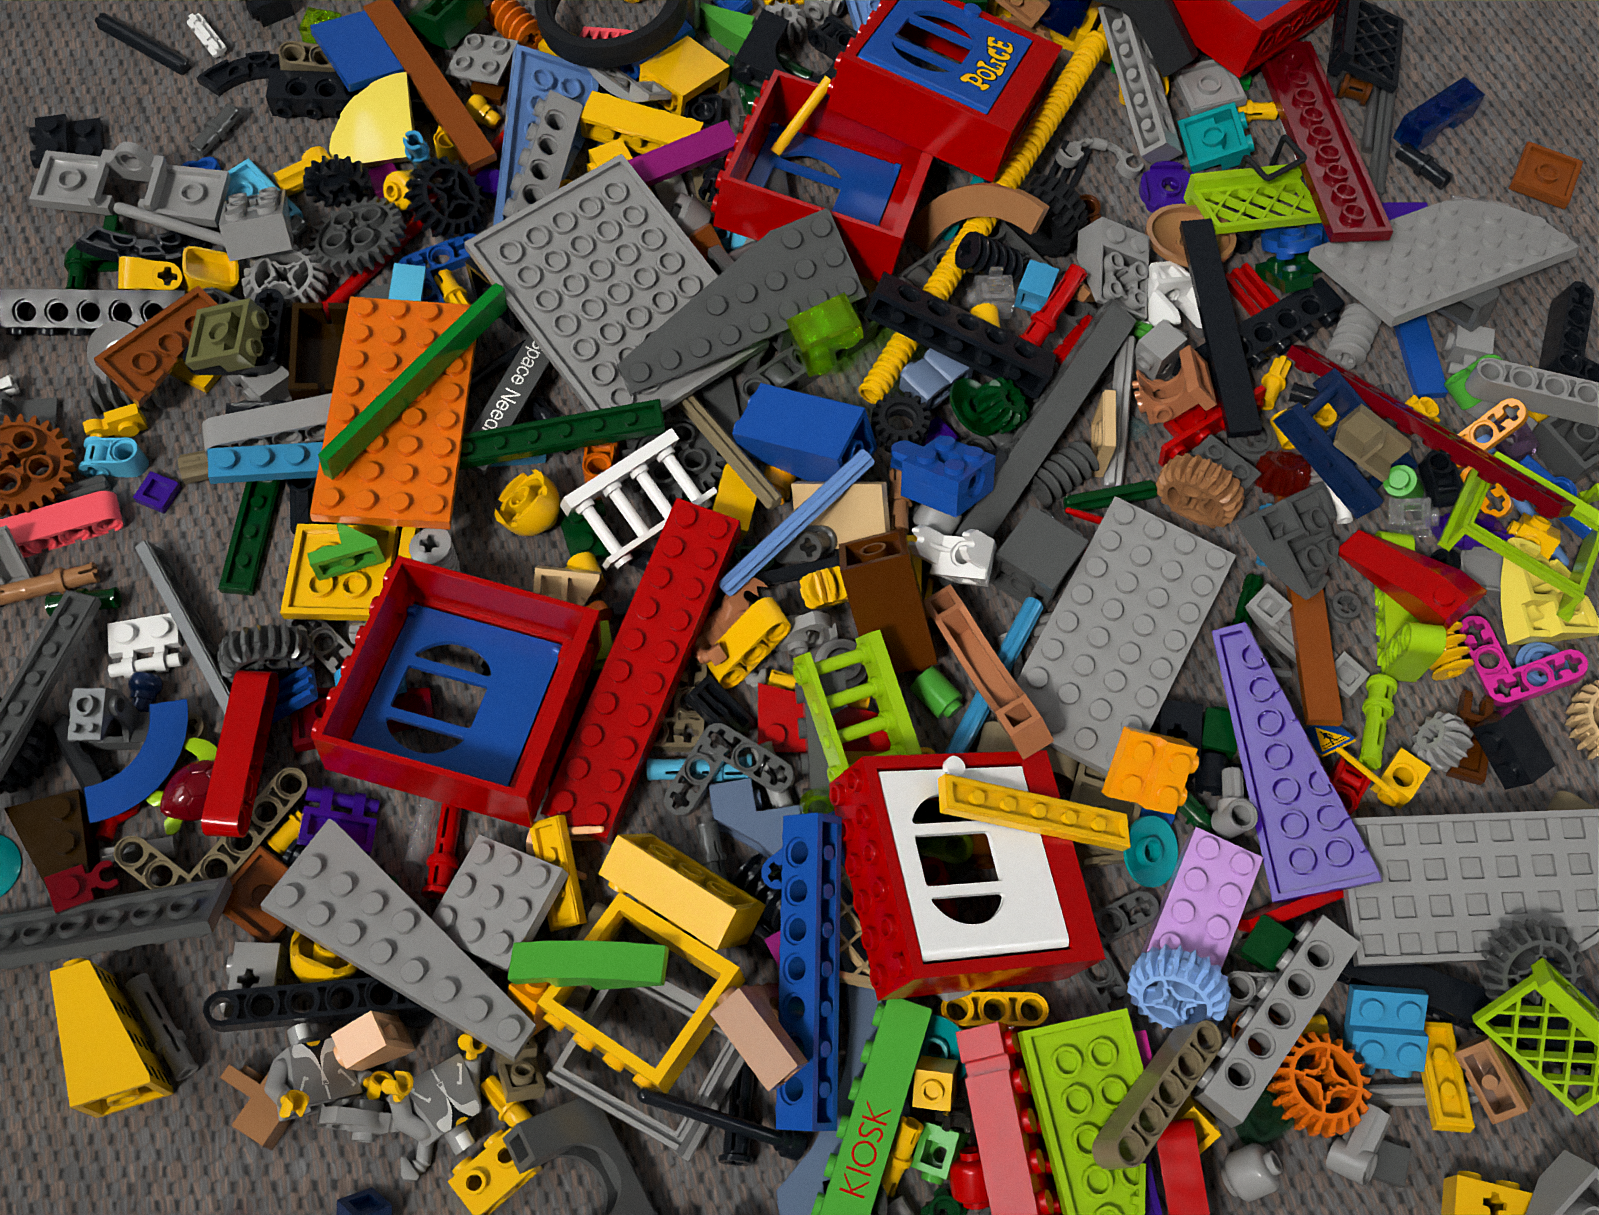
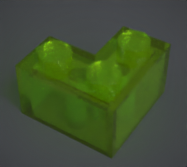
(823, 331)

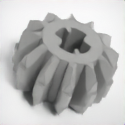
(797, 20)
(1442, 741)

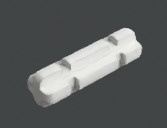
(207, 35)

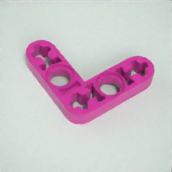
(1507, 676)

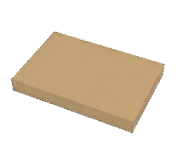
(855, 514)

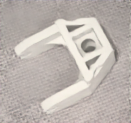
(1168, 290)
(956, 558)

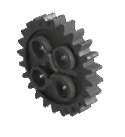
(357, 236)
(694, 451)

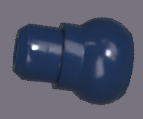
(144, 689)

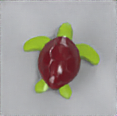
(187, 788)

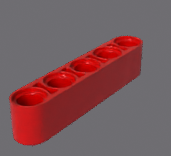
(240, 754)
(1182, 1169)

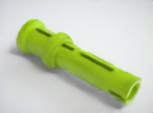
(1377, 709)

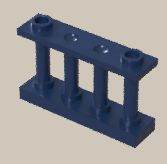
(1318, 448)

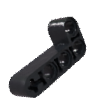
(1568, 334)

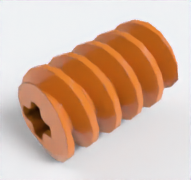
(514, 22)

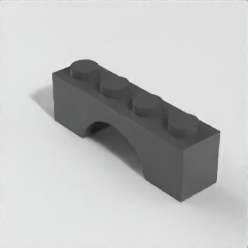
(814, 760)

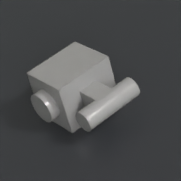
(1466, 347)

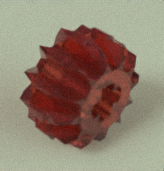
(1283, 473)

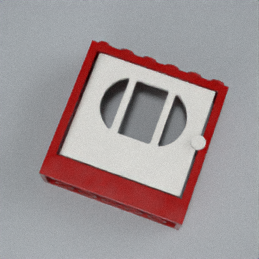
(901, 927)

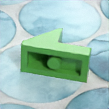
(353, 553)

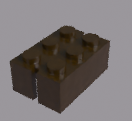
(314, 348)

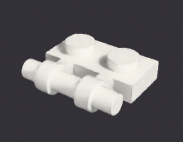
(143, 636)

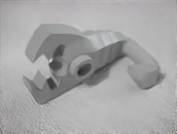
(800, 639)
(366, 1122)

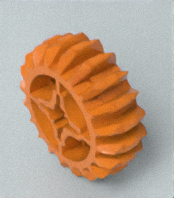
(1335, 1077)

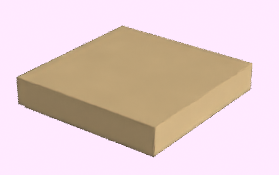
(1104, 431)

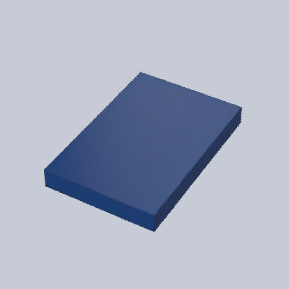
(356, 50)

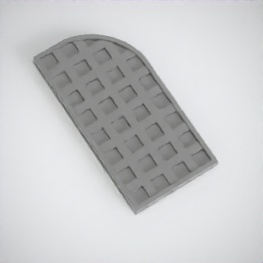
(1442, 257)
(1469, 874)

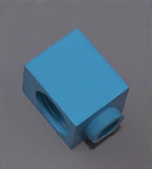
(1036, 286)

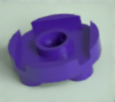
(1153, 182)

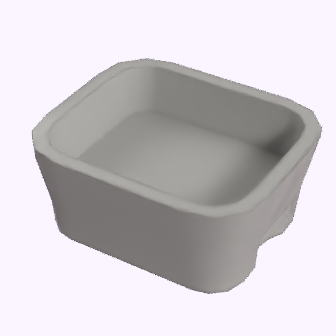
(1484, 568)

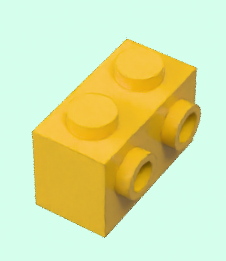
(489, 1177)

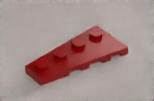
(779, 723)

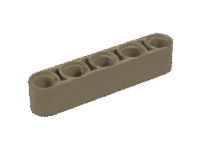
(1156, 1096)

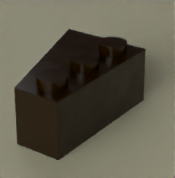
(57, 833)

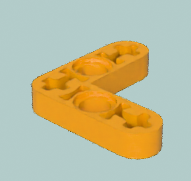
(1498, 436)

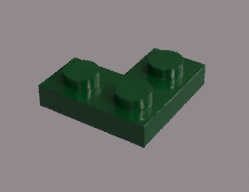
(1288, 274)

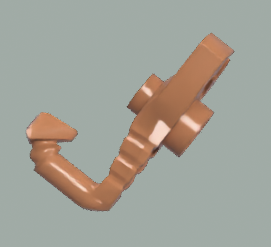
(720, 621)

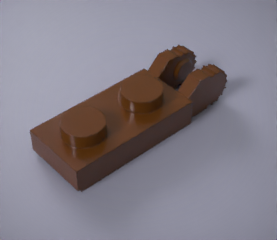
(1475, 766)

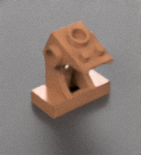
(1178, 394)

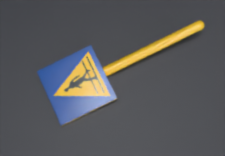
(1333, 738)

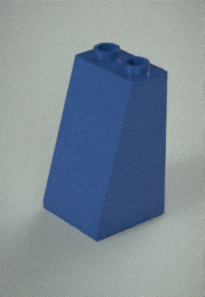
(802, 432)

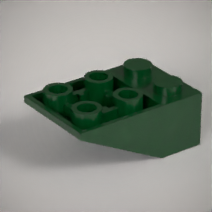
(445, 20)

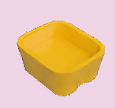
(208, 269)

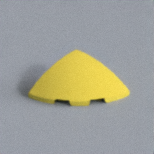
(375, 123)
(1532, 604)

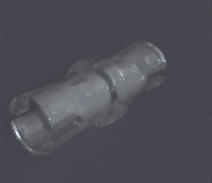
(421, 832)

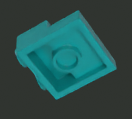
(1216, 138)

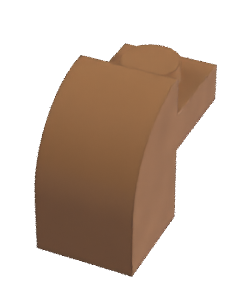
(260, 1114)

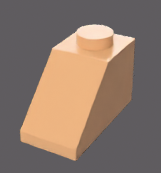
(371, 1041)

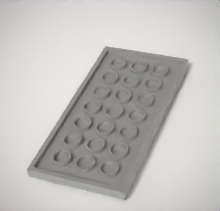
(1121, 631)

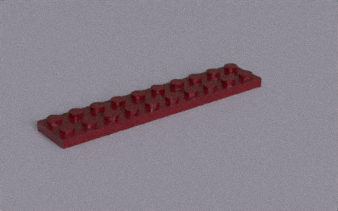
(1333, 163)

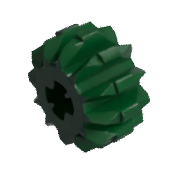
(1001, 405)

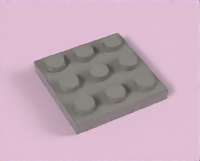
(497, 900)

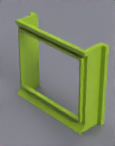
(1466, 510)

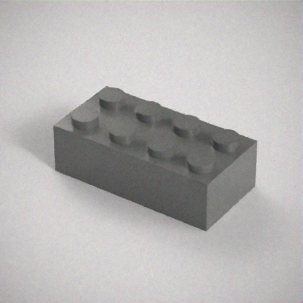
(1568, 447)

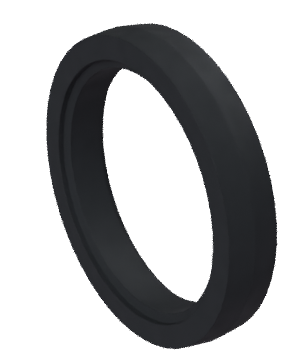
(610, 51)

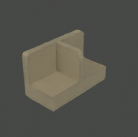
(1370, 441)

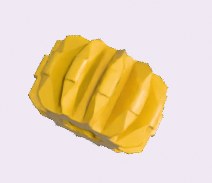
(823, 588)

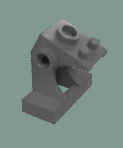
(97, 712)

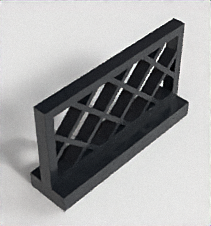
(1347, 34)

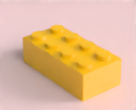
(681, 890)

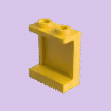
(685, 72)

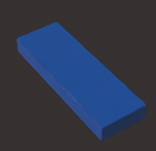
(1421, 358)

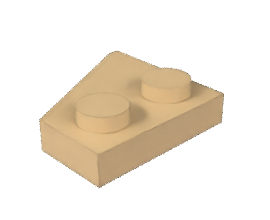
(565, 583)

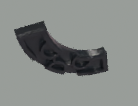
(231, 74)
(112, 245)

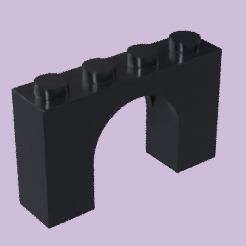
(758, 53)

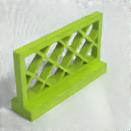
(1245, 184)
(1567, 1003)

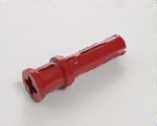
(1044, 321)
(443, 860)

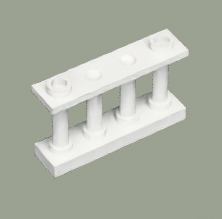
(610, 483)

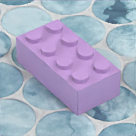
(1205, 897)

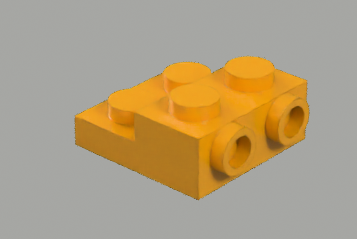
(1151, 770)

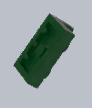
(580, 535)

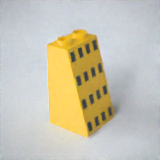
(102, 1043)

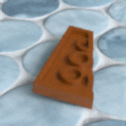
(154, 348)

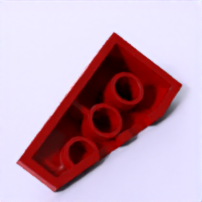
(1418, 583)

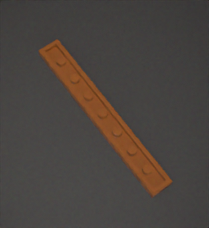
(431, 85)
(1314, 658)

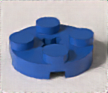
(1291, 240)

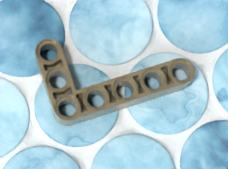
(222, 850)

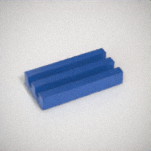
(292, 685)

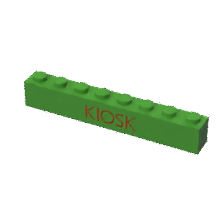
(876, 1109)

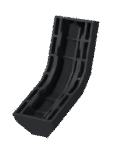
(1161, 30)

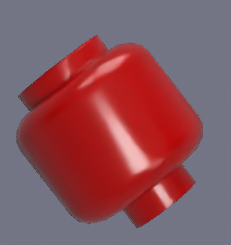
(968, 1180)

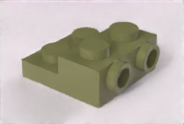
(227, 336)

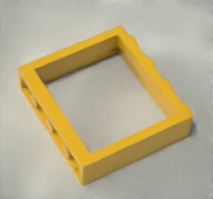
(695, 1030)

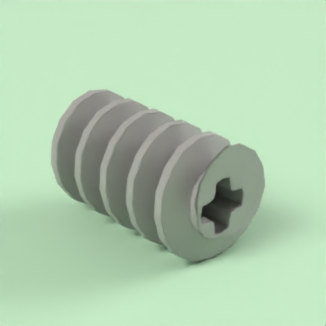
(1353, 336)
(434, 548)

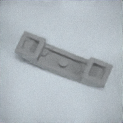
(627, 88)
(1272, 617)

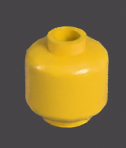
(394, 188)

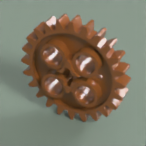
(31, 488)

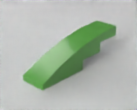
(589, 963)

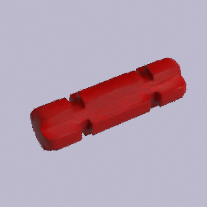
(1063, 350)

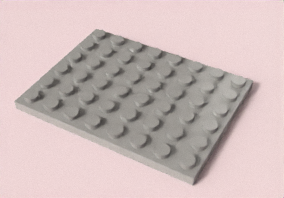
(596, 278)

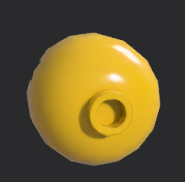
(529, 504)
(316, 963)

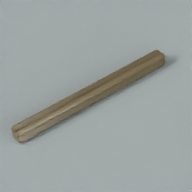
(731, 452)

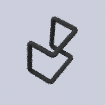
(1284, 138)

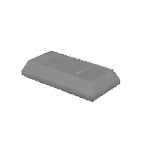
(12, 563)

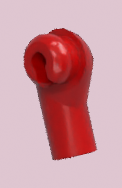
(107, 828)

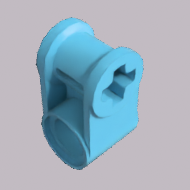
(113, 457)

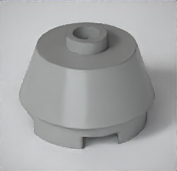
(689, 213)

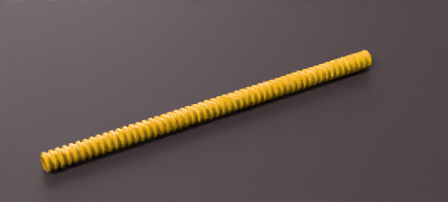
(1011, 175)

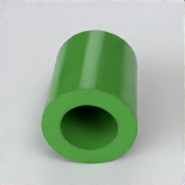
(1403, 483)
(937, 693)

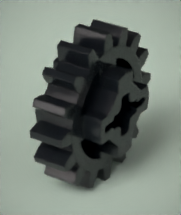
(336, 181)

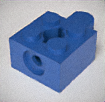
(944, 473)

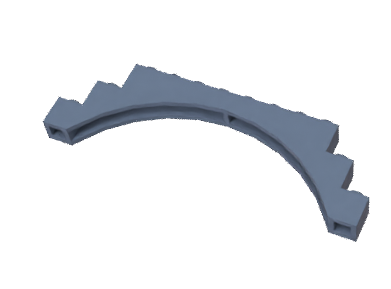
(735, 810)

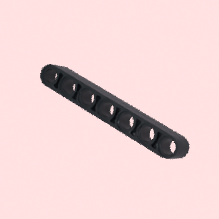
(321, 1012)

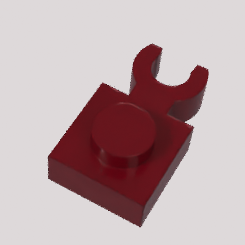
(76, 886)

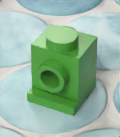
(929, 1143)

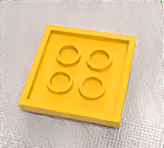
(341, 596)

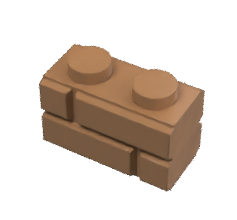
(1493, 1078)

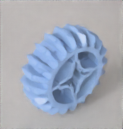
(1178, 987)

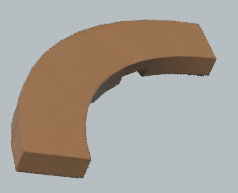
(974, 201)

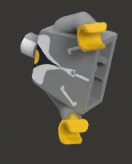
(312, 1078)
(440, 1099)

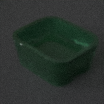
(1264, 1121)

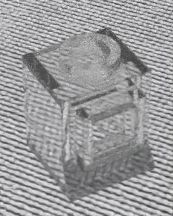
(1418, 528)

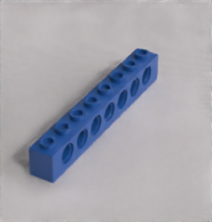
(810, 968)

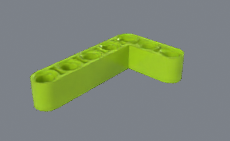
(1405, 644)

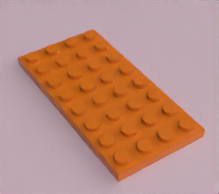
(414, 463)

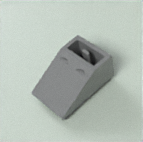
(256, 224)
(1116, 264)

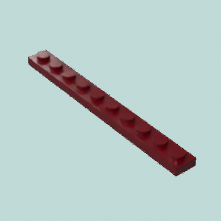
(1438, 437)

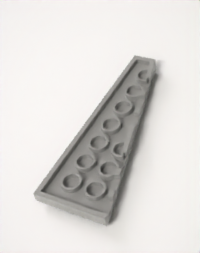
(368, 920)

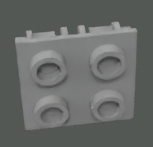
(480, 60)

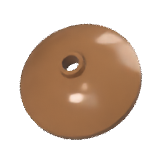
(1166, 236)

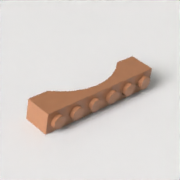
(987, 672)

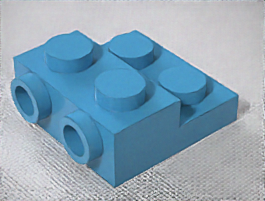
(1386, 1028)

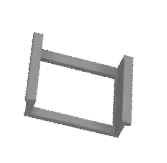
(711, 1094)

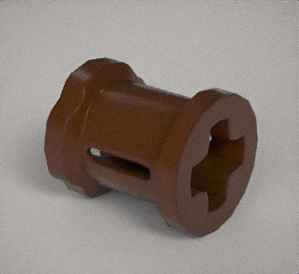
(1364, 86)

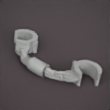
(1074, 150)

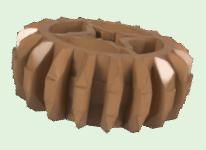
(1200, 490)

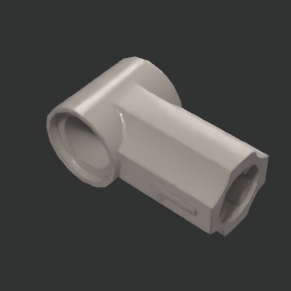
(1356, 1151)

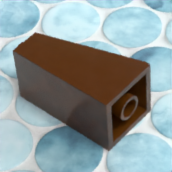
(887, 597)

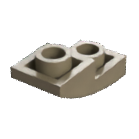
(521, 1078)

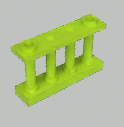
(880, 685)

